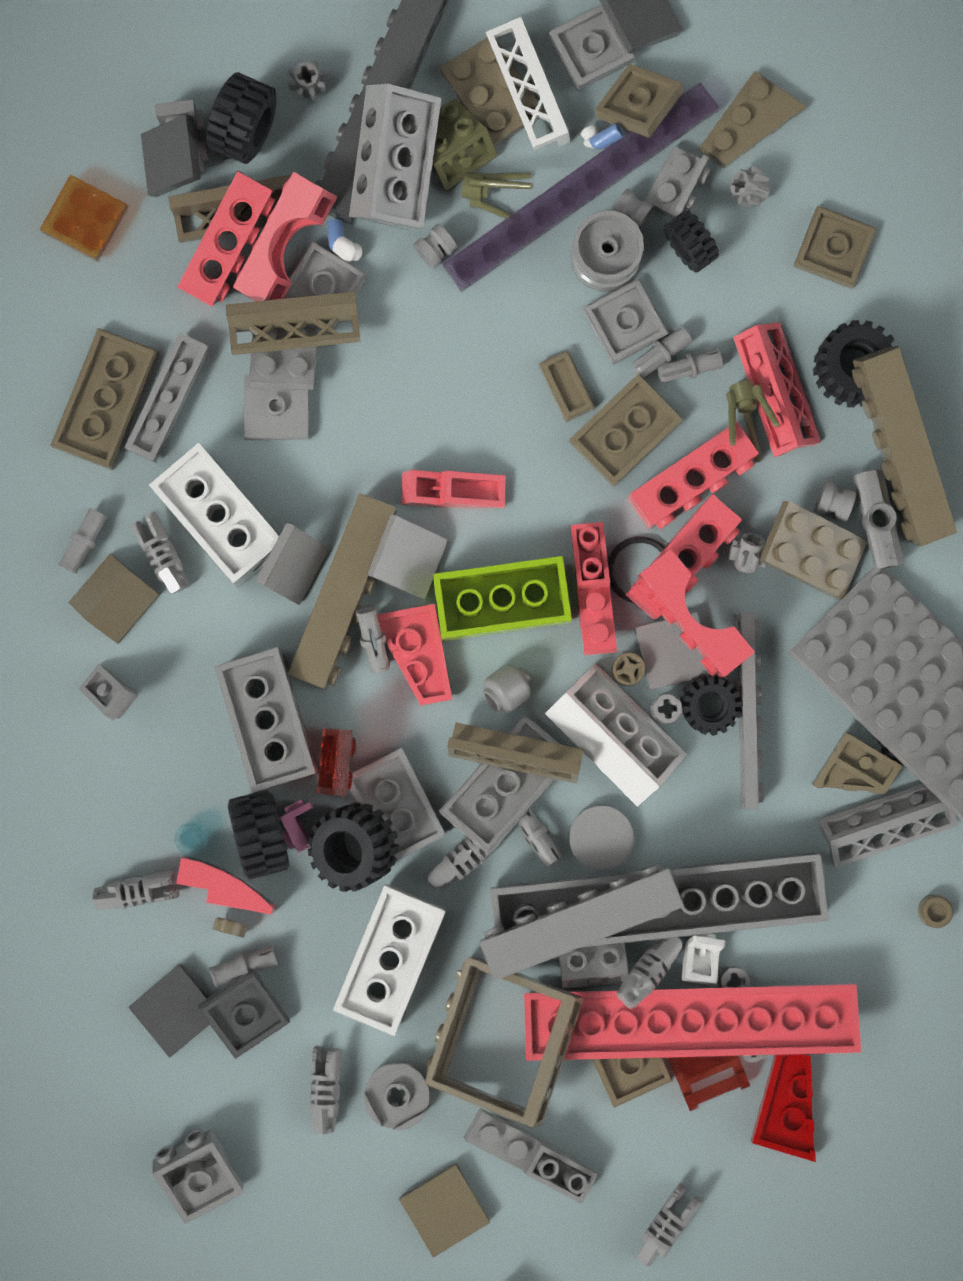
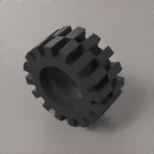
(691, 241)
(724, 717)

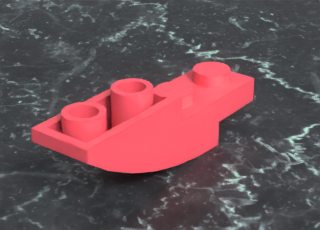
(593, 588)

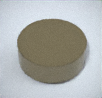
(935, 911)
(229, 927)

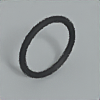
(617, 549)

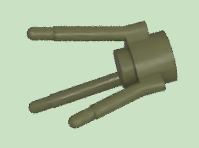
(478, 186)
(744, 397)

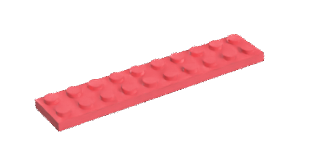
(703, 1023)

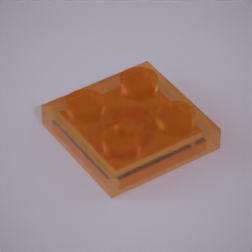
(84, 218)

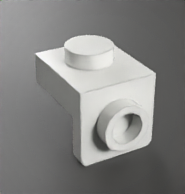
(702, 959)

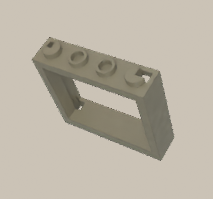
(449, 1033)

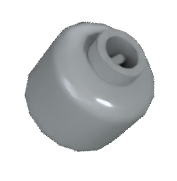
(507, 688)

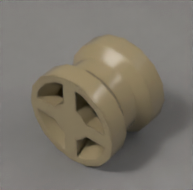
(633, 667)

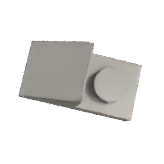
(108, 693)

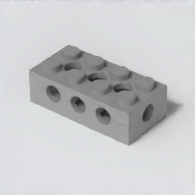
(395, 156)
(245, 714)

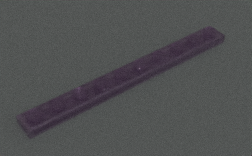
(577, 190)

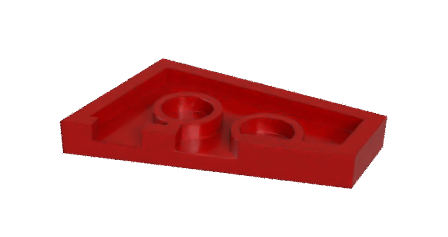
(785, 1111)

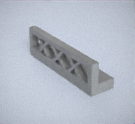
(888, 817)

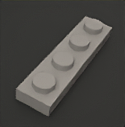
(167, 397)

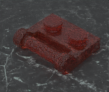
(693, 1069)

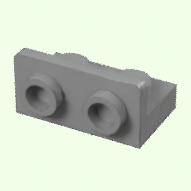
(677, 181)
(594, 966)

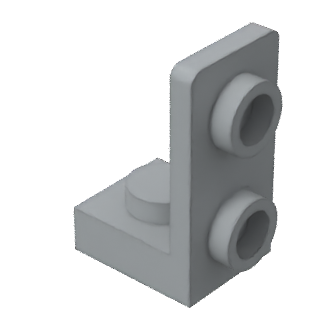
(168, 111)

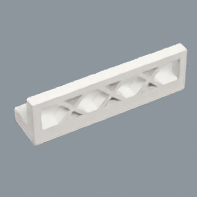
(540, 84)

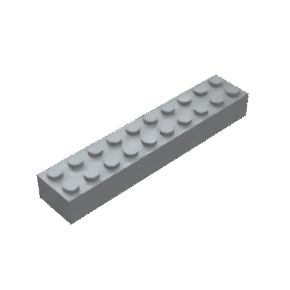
(713, 897)

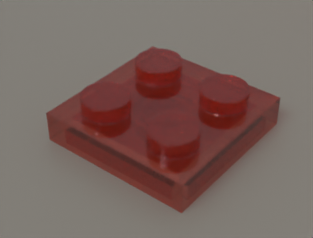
(335, 756)

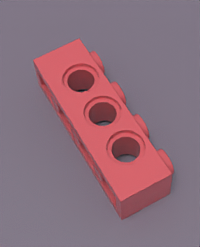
(195, 279)
(647, 497)
(710, 514)

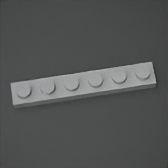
(749, 724)

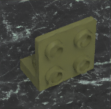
(460, 145)

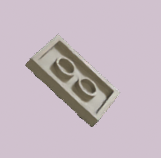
(484, 93)
(625, 430)
(813, 550)

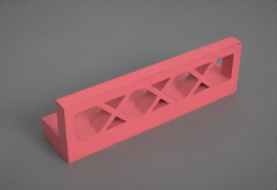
(762, 367)

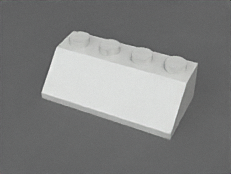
(616, 735)

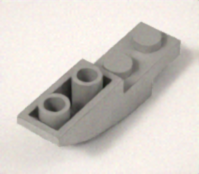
(531, 1154)

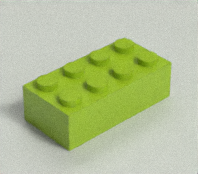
(502, 598)

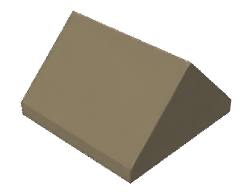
(113, 599)

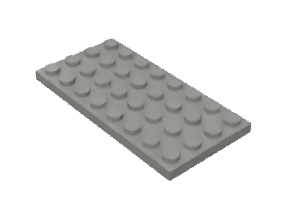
(896, 676)

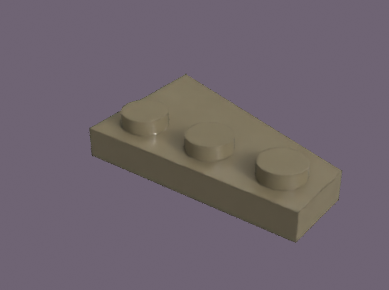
(751, 117)

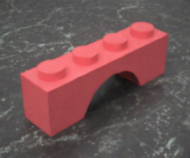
(298, 206)
(667, 582)

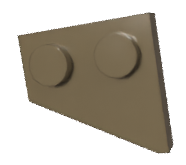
(857, 767)

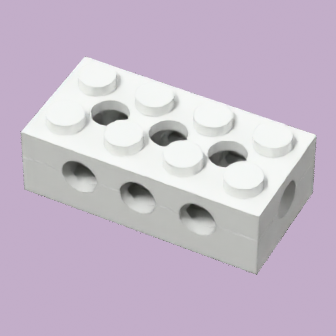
(196, 514)
(367, 967)

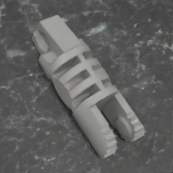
(161, 553)
(457, 864)
(136, 891)
(649, 971)
(325, 1089)
(667, 1227)

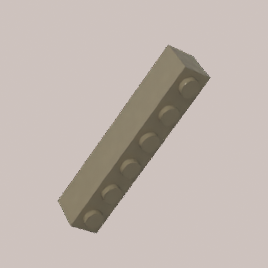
(904, 446)
(341, 595)

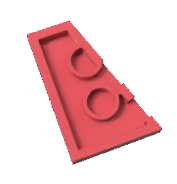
(418, 650)

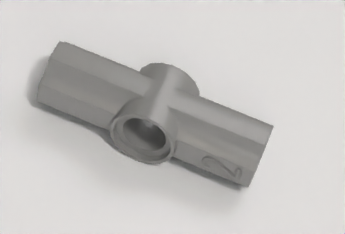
(874, 498)

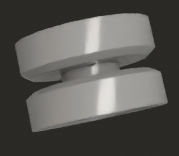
(609, 232)

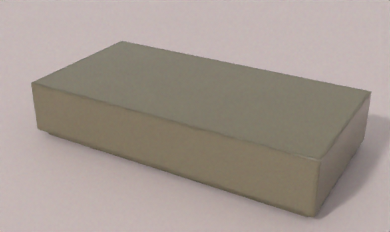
(566, 386)

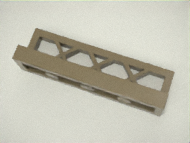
(208, 202)
(293, 316)
(515, 752)

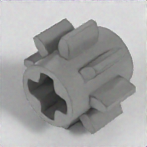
(304, 71)
(750, 187)
(747, 552)

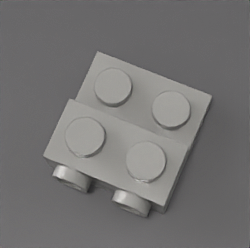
(196, 1175)

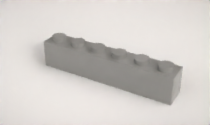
(581, 922)

